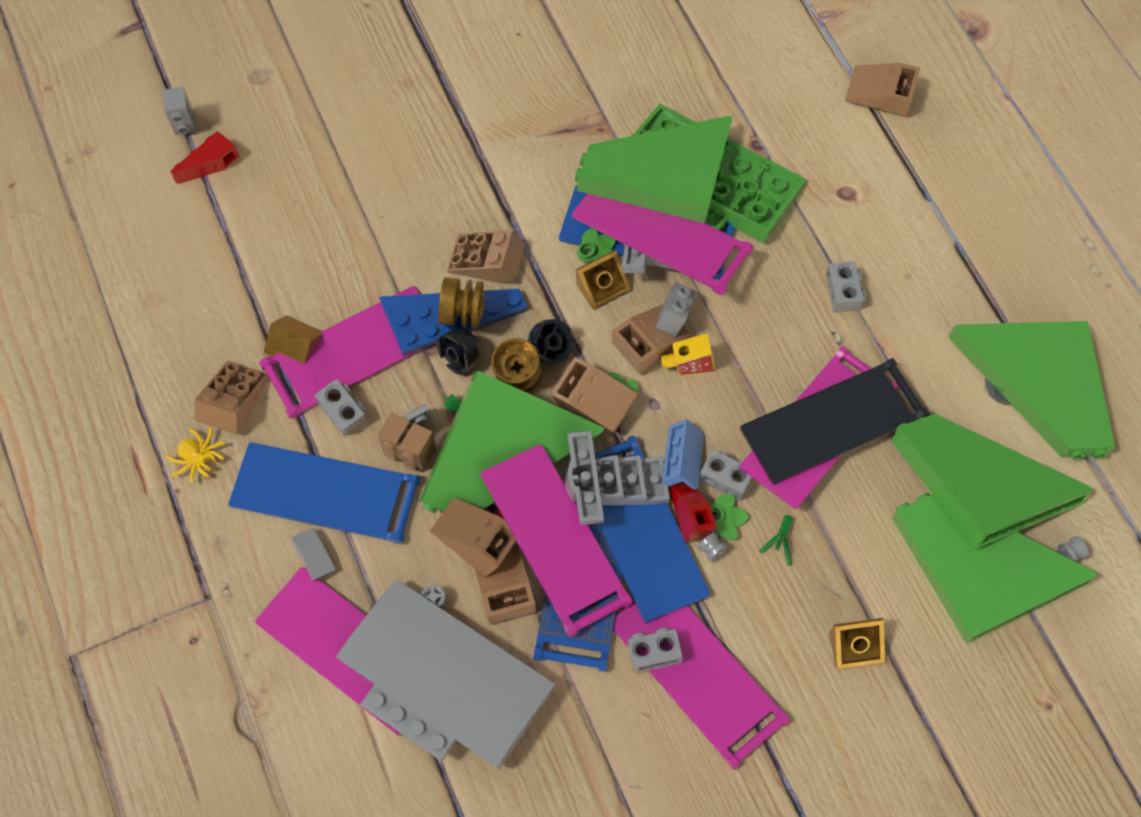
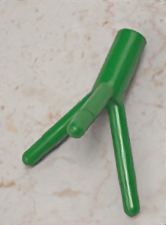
(781, 537)

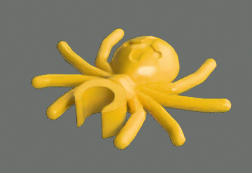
(196, 454)

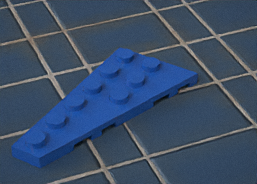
(416, 316)

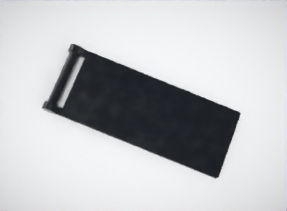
(831, 422)

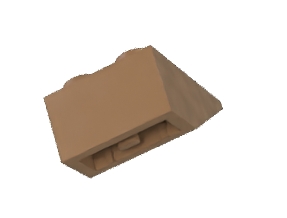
(884, 86)
(487, 255)
(642, 342)
(593, 395)
(229, 397)
(474, 535)
(507, 589)

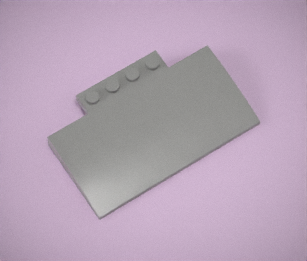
(442, 678)

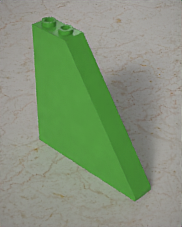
(659, 169)
(1048, 377)
(490, 428)
(982, 482)
(988, 583)

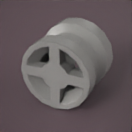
(712, 546)
(1074, 549)
(434, 592)

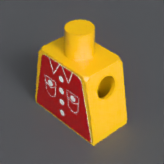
(690, 356)

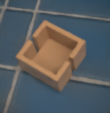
(412, 447)

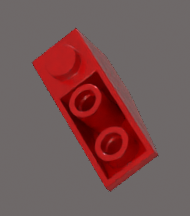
(208, 158)
(692, 512)

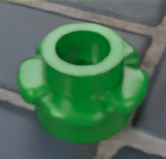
(452, 403)

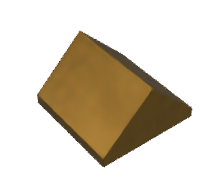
(602, 279)
(291, 339)
(858, 643)

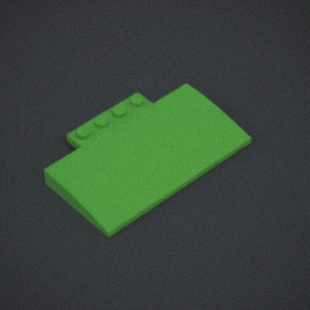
(748, 187)

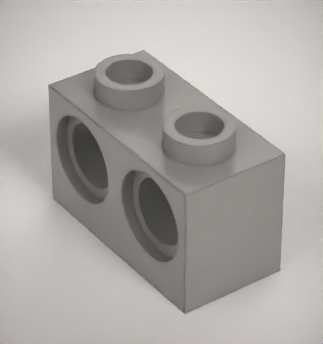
(179, 110)
(839, 286)
(675, 309)
(335, 409)
(723, 479)
(656, 657)

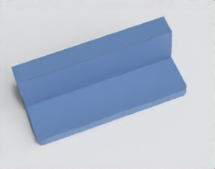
(683, 454)

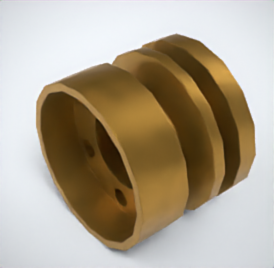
(461, 302)
(517, 354)

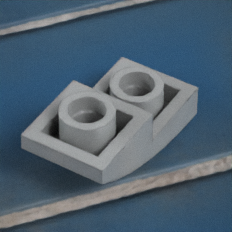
(418, 415)
(313, 554)

